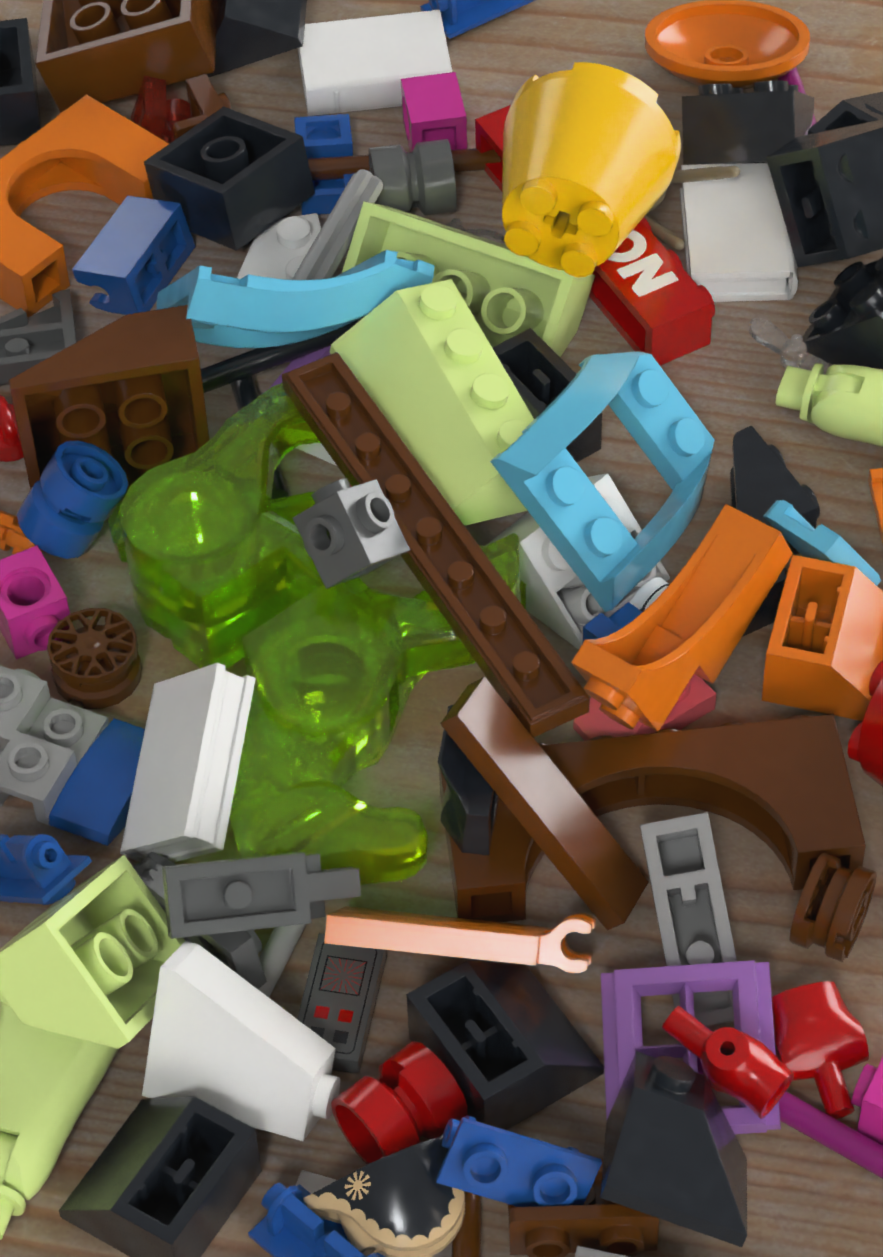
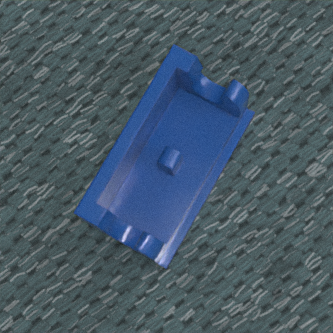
(136, 255)

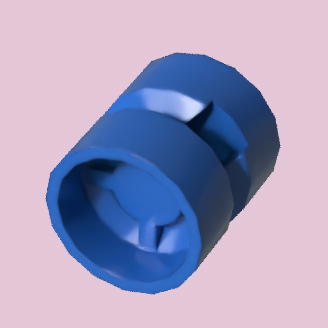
(72, 499)

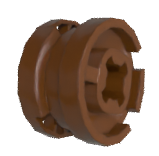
(76, 663)
(832, 907)

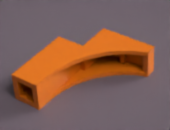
(689, 626)

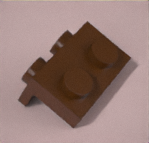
(594, 1225)

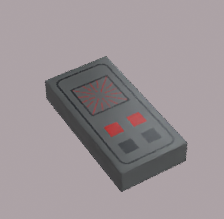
(342, 998)

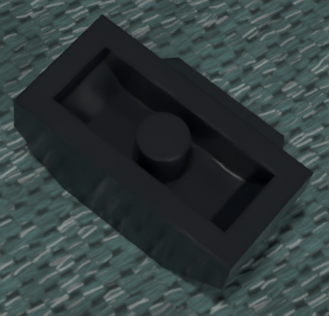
(468, 800)

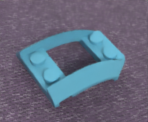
(282, 311)
(567, 501)

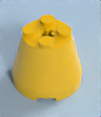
(582, 165)

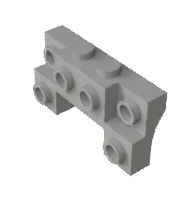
(40, 740)

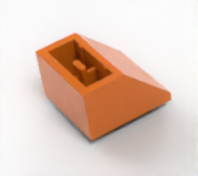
(824, 639)

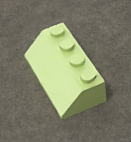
(499, 287)
(441, 393)

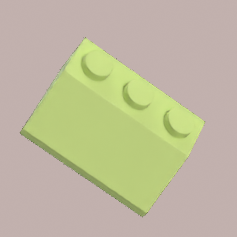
(90, 960)

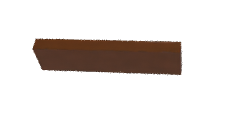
(545, 803)

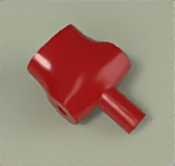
(819, 1040)
(733, 1061)

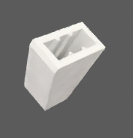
(235, 1048)

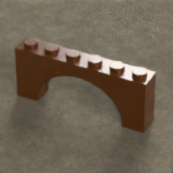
(769, 776)

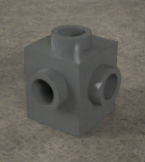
(350, 531)

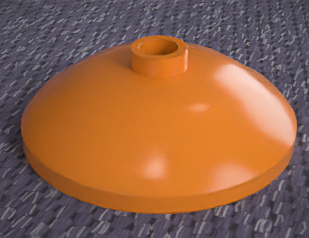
(727, 42)

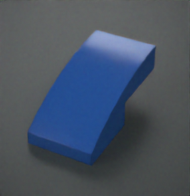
(325, 138)
(101, 785)

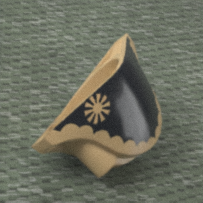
(395, 1204)

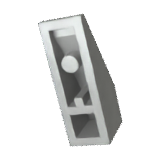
(690, 904)

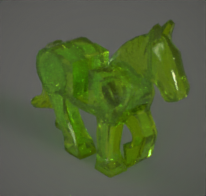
(331, 666)

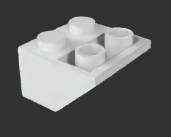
(552, 587)

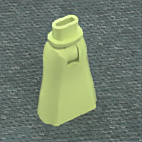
(841, 402)
(42, 1094)

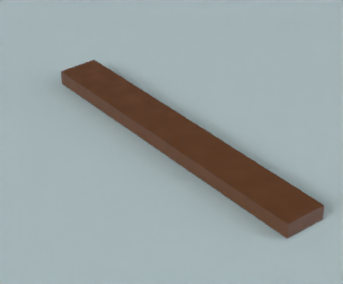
(441, 551)

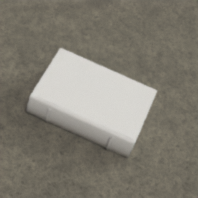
(362, 60)
(737, 236)
(188, 765)

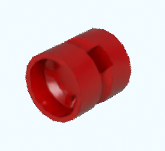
(407, 1102)

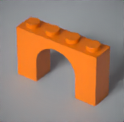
(77, 150)

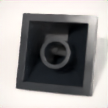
(675, 1151)

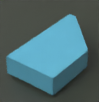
(818, 542)

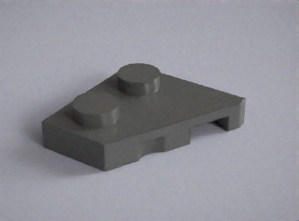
(35, 338)

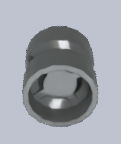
(416, 178)

